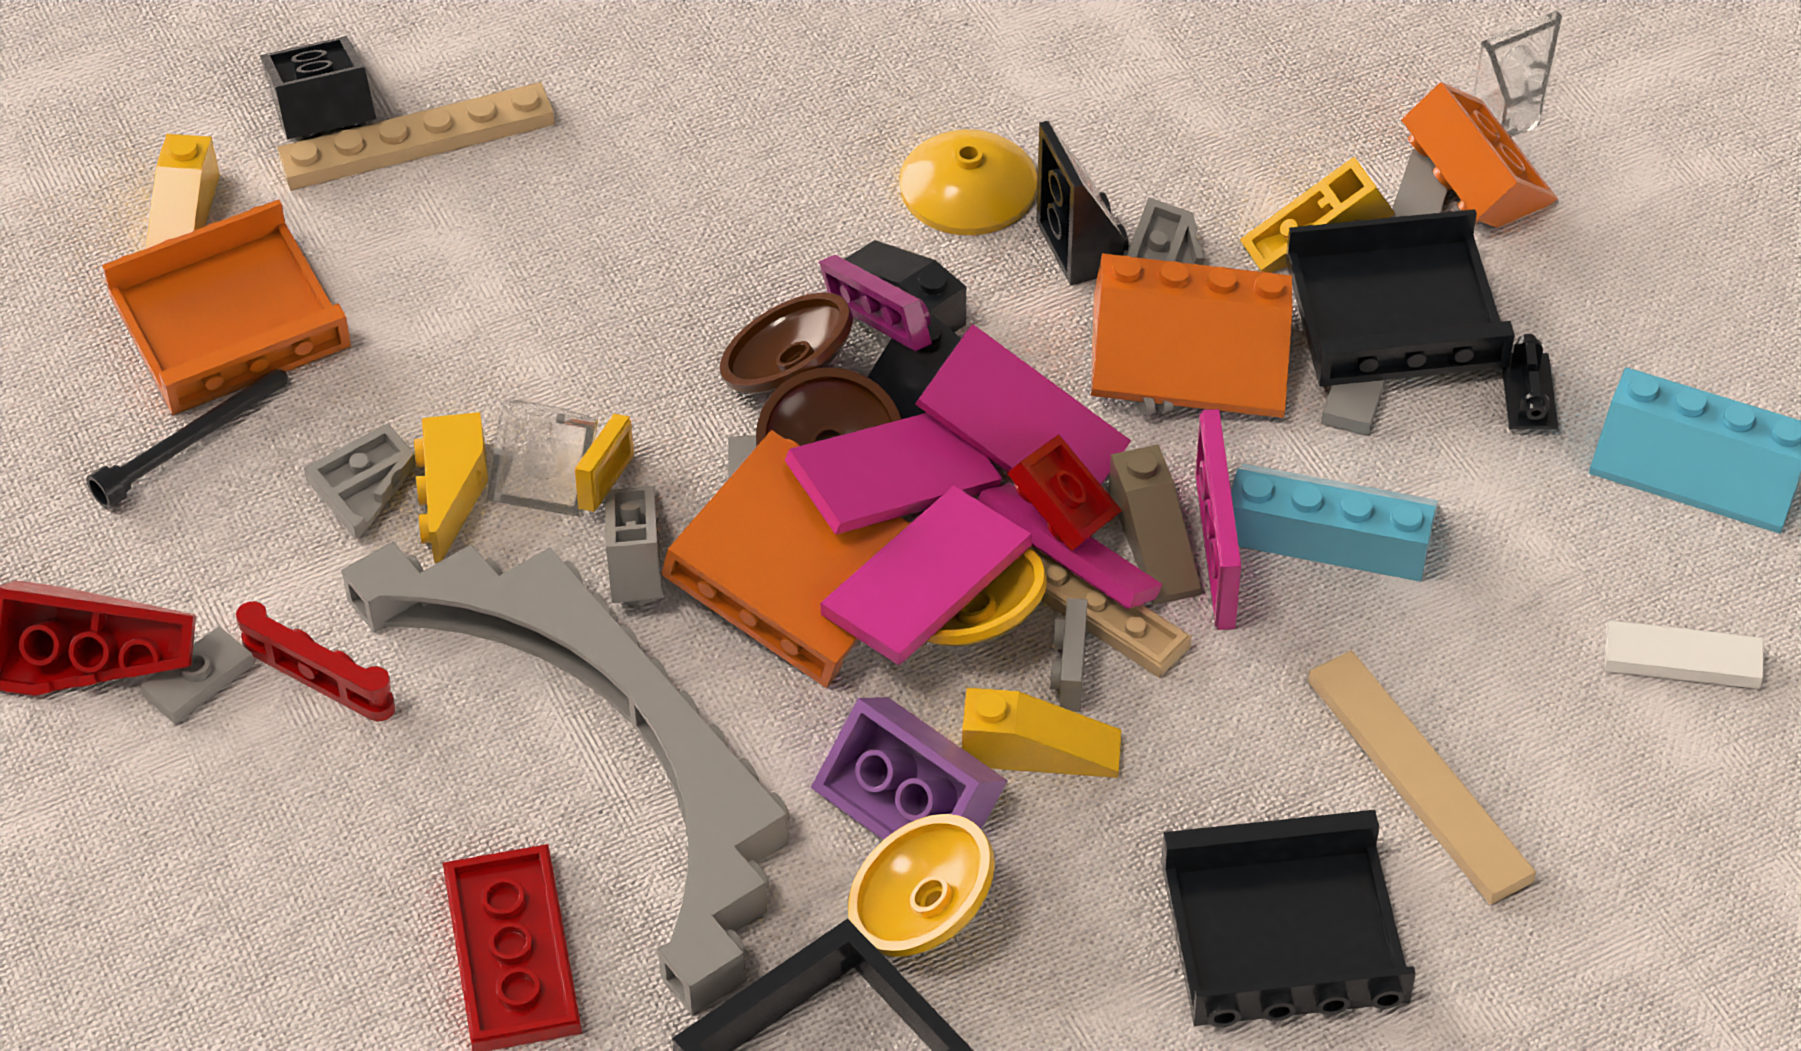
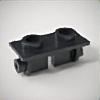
(1529, 387)

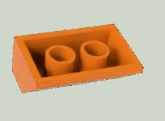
(1476, 157)

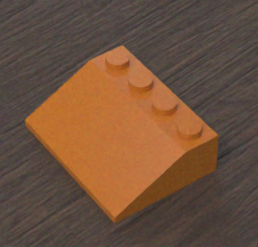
(1191, 335)

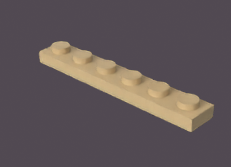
(415, 136)

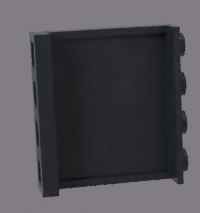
(1396, 298)
(1284, 919)

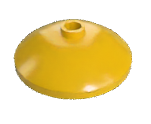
(968, 182)
(998, 606)
(922, 884)

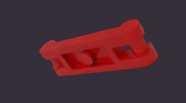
(314, 665)

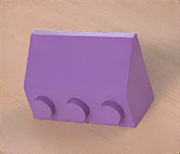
(900, 769)

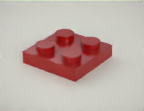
(1063, 492)

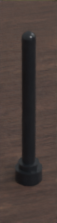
(112, 483)

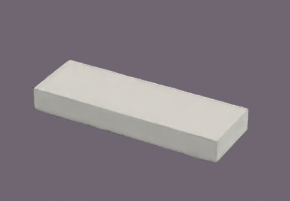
(1684, 654)

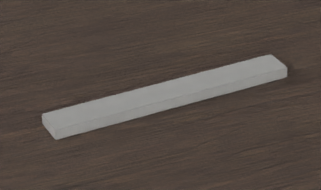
(1355, 404)

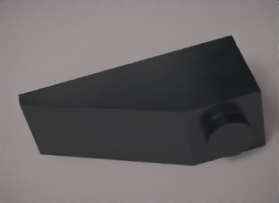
(919, 277)

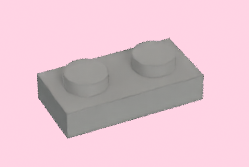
(1071, 637)

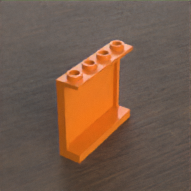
(224, 307)
(771, 559)

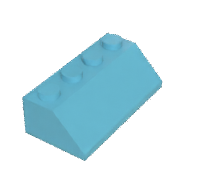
(1700, 450)
(1332, 521)

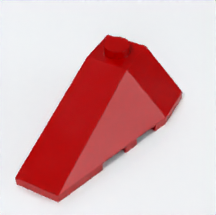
(81, 638)

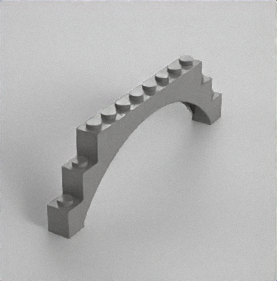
(556, 618)

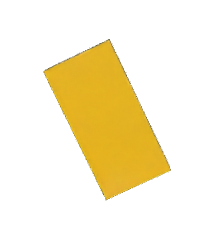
(604, 462)

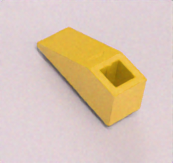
(454, 476)

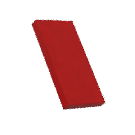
(511, 949)

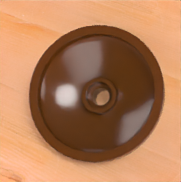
(786, 342)
(824, 406)

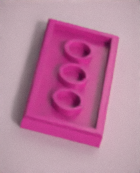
(1012, 408)
(888, 471)
(1217, 520)
(926, 575)

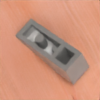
(633, 546)

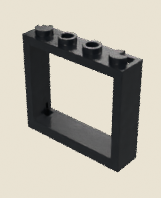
(805, 976)

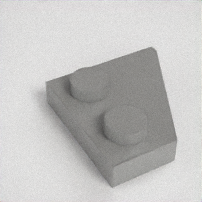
(1166, 235)
(362, 477)

